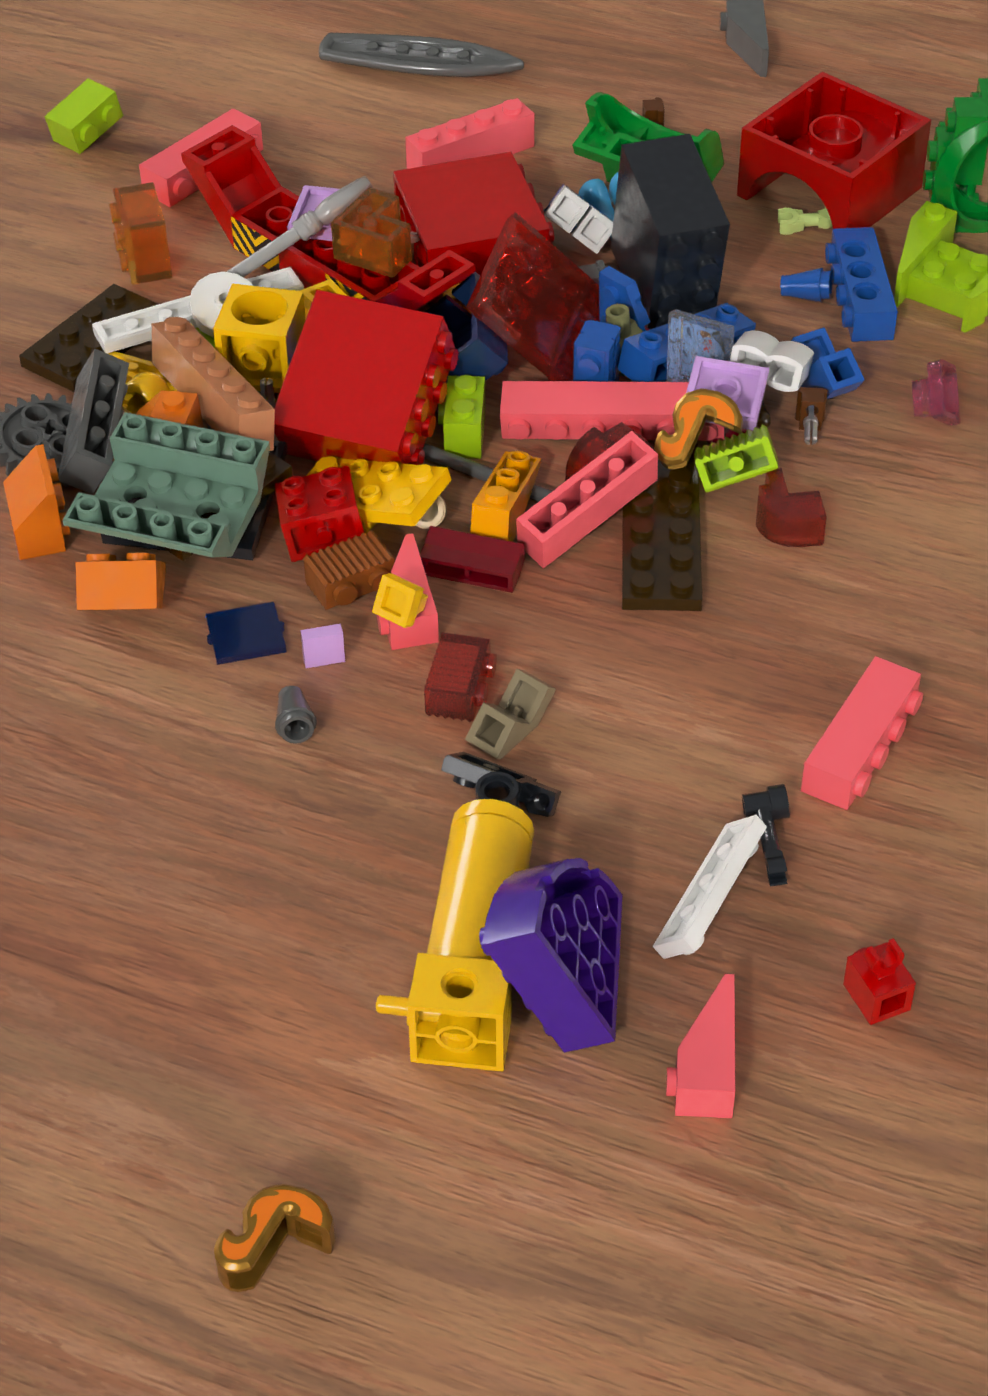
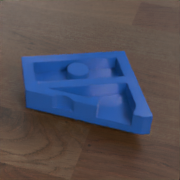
(620, 289)

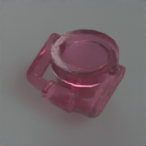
(938, 393)

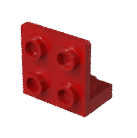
(318, 511)

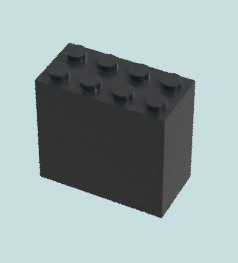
(669, 227)

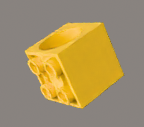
(260, 331)

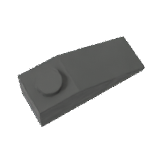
(747, 32)

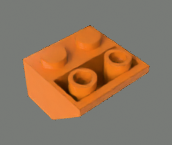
(36, 505)
(120, 585)

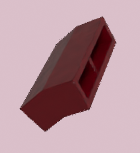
(472, 559)

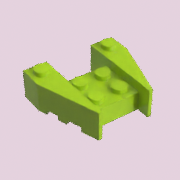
(941, 272)

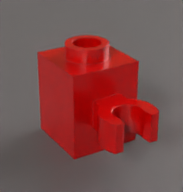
(879, 981)

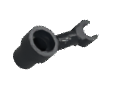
(770, 806)

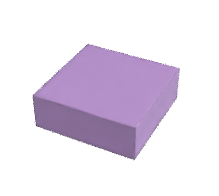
(323, 645)

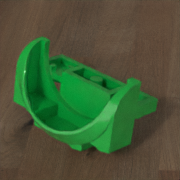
(616, 124)
(960, 159)

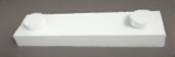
(709, 887)

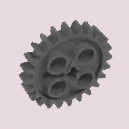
(33, 425)

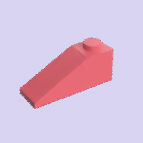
(425, 628)
(706, 1059)

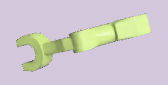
(795, 220)

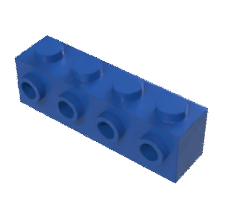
(645, 354)

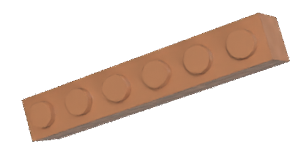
(223, 393)

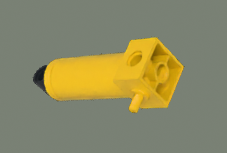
(458, 993)

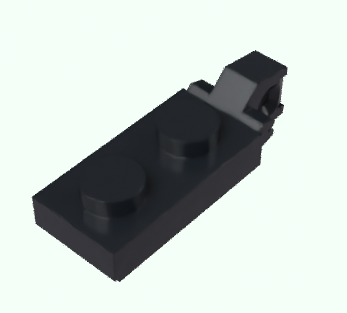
(469, 768)

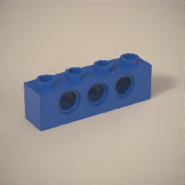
(861, 284)

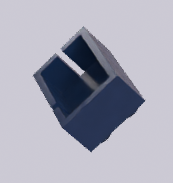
(479, 348)

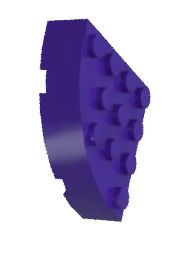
(560, 948)

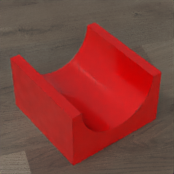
(843, 144)

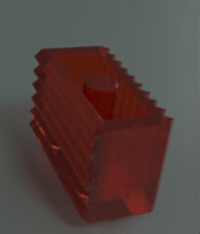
(459, 676)

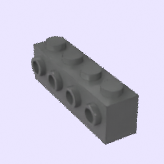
(92, 421)

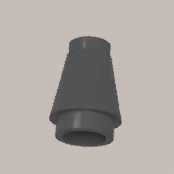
(294, 716)

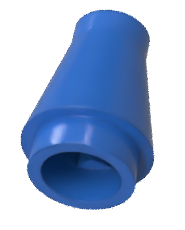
(808, 285)

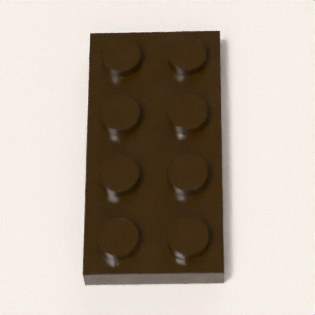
(68, 346)

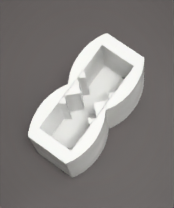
(787, 360)

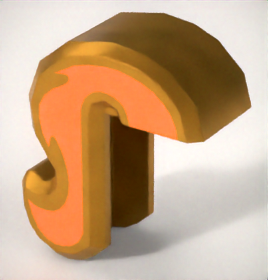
(689, 419)
(266, 1223)

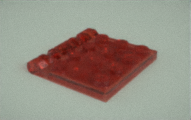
(535, 298)

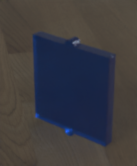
(245, 633)

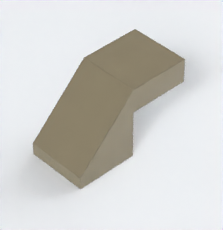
(504, 725)

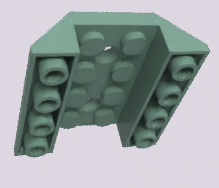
(180, 477)

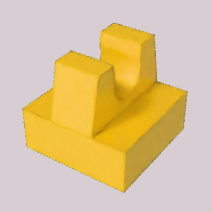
(399, 600)

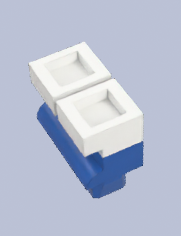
(579, 218)

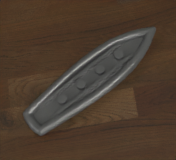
(417, 55)

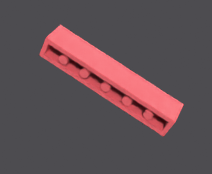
(574, 407)

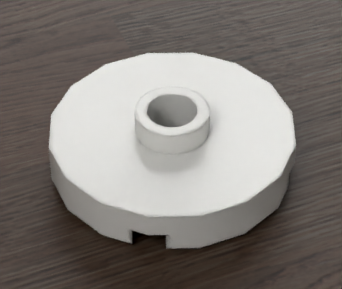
(206, 298)

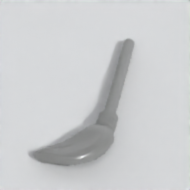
(305, 226)

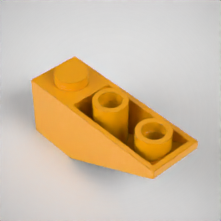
(504, 496)

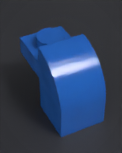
(830, 369)

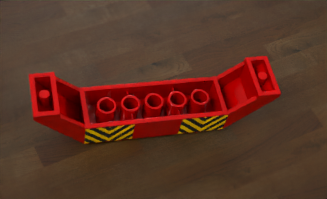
(258, 209)

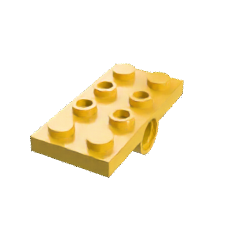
(391, 490)

